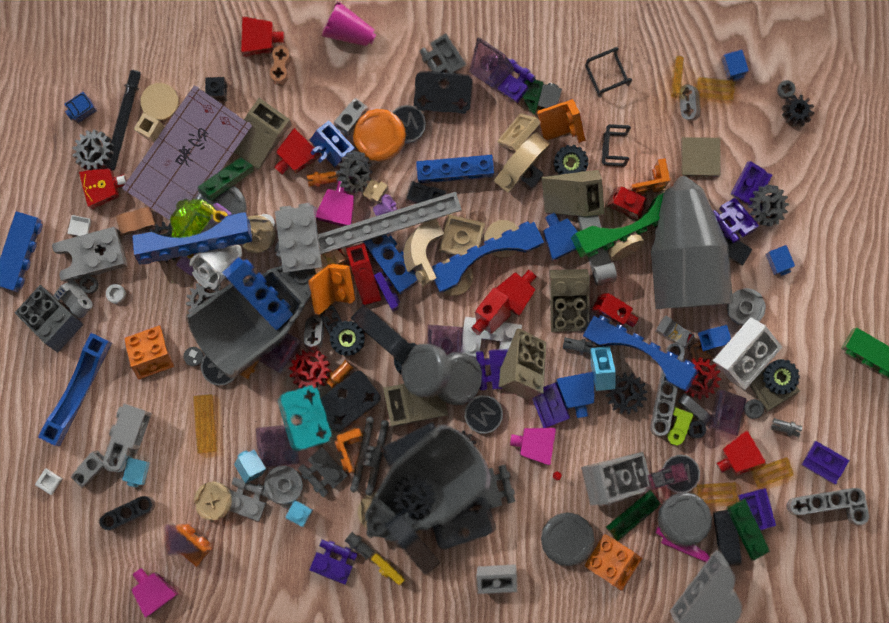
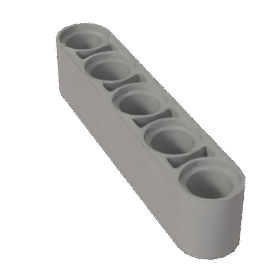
(669, 400)

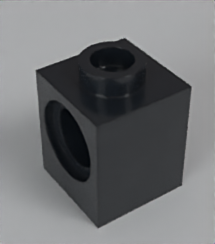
(216, 88)
(531, 182)

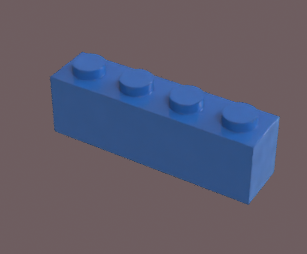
(17, 250)

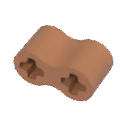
(280, 65)
(135, 221)

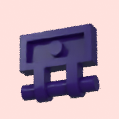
(513, 87)
(738, 217)
(495, 361)
(331, 567)

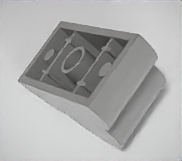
(616, 479)
(709, 595)

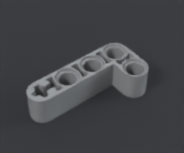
(600, 264)
(826, 504)

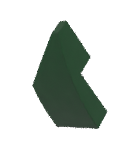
(533, 94)

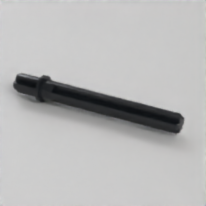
(123, 117)

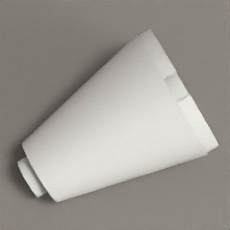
(211, 264)

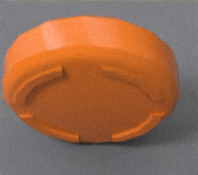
(379, 135)

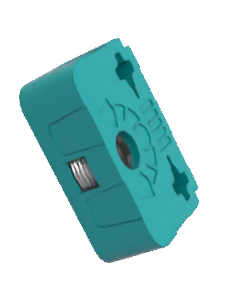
(310, 417)

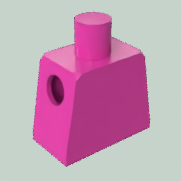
(336, 207)
(535, 444)
(151, 592)

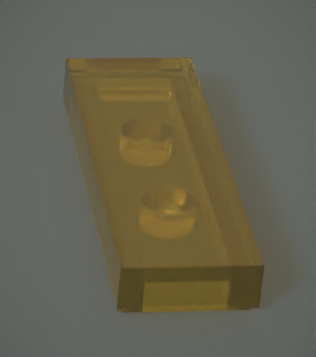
(205, 423)

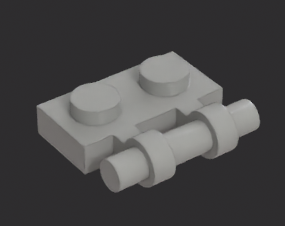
(246, 505)

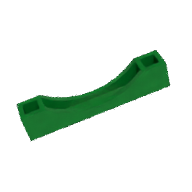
(595, 238)

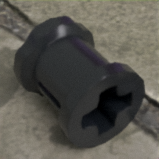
(702, 429)

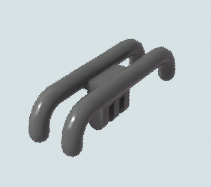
(369, 456)

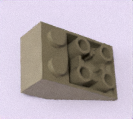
(264, 135)
(574, 193)
(569, 299)
(524, 366)
(408, 408)

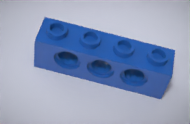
(455, 169)
(400, 282)
(278, 313)

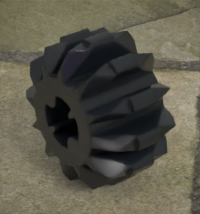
(790, 112)

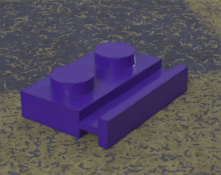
(749, 181)
(384, 284)
(551, 406)
(825, 462)
(760, 507)

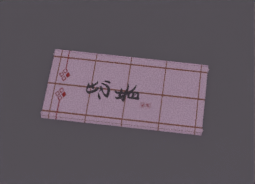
(186, 152)

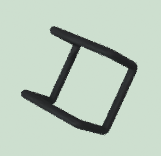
(626, 80)
(605, 149)

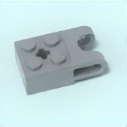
(86, 256)
(125, 436)

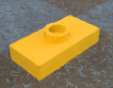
(386, 569)

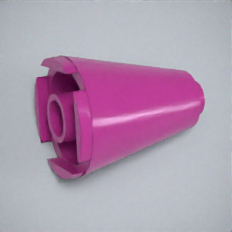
(348, 27)

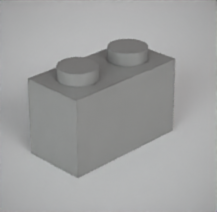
(496, 579)

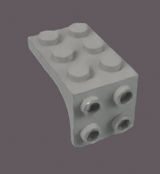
(298, 238)

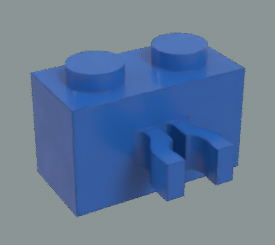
(330, 143)

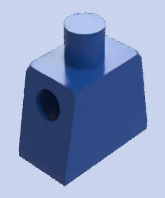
(559, 236)
(577, 392)

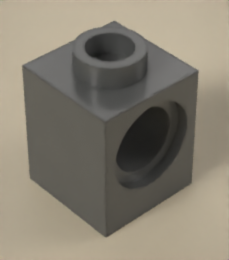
(549, 96)

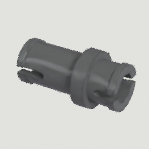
(581, 346)
(786, 427)
(357, 544)

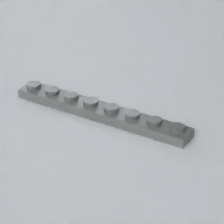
(389, 222)

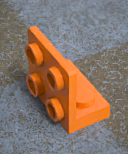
(561, 120)
(660, 176)
(331, 285)
(148, 352)
(350, 437)
(201, 542)
(613, 562)

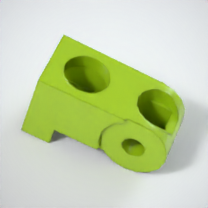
(680, 426)

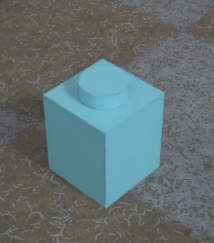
(249, 465)
(135, 472)
(299, 513)

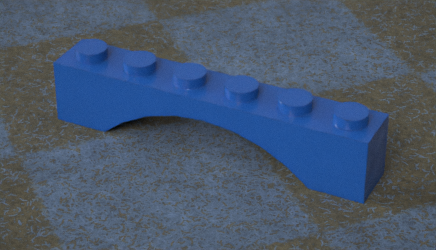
(229, 232)
(522, 240)
(605, 334)
(70, 402)

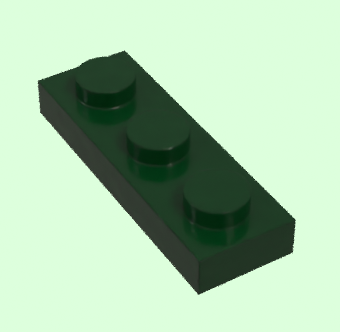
(225, 179)
(633, 515)
(748, 529)

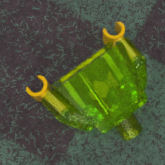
(192, 217)

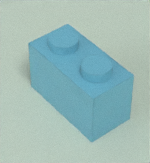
(603, 368)

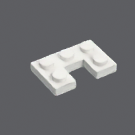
(472, 341)

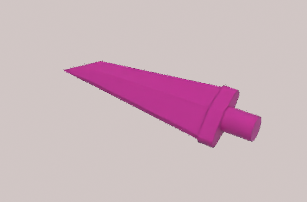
(691, 550)

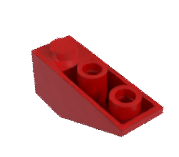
(363, 274)

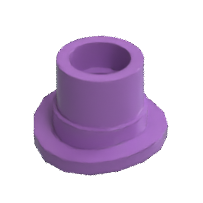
(387, 205)

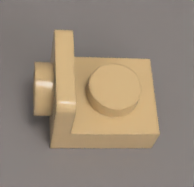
(375, 191)

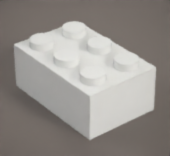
(747, 353)

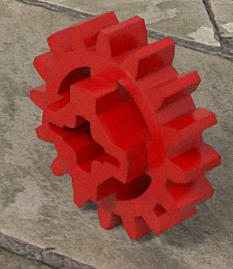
(303, 365)
(704, 389)

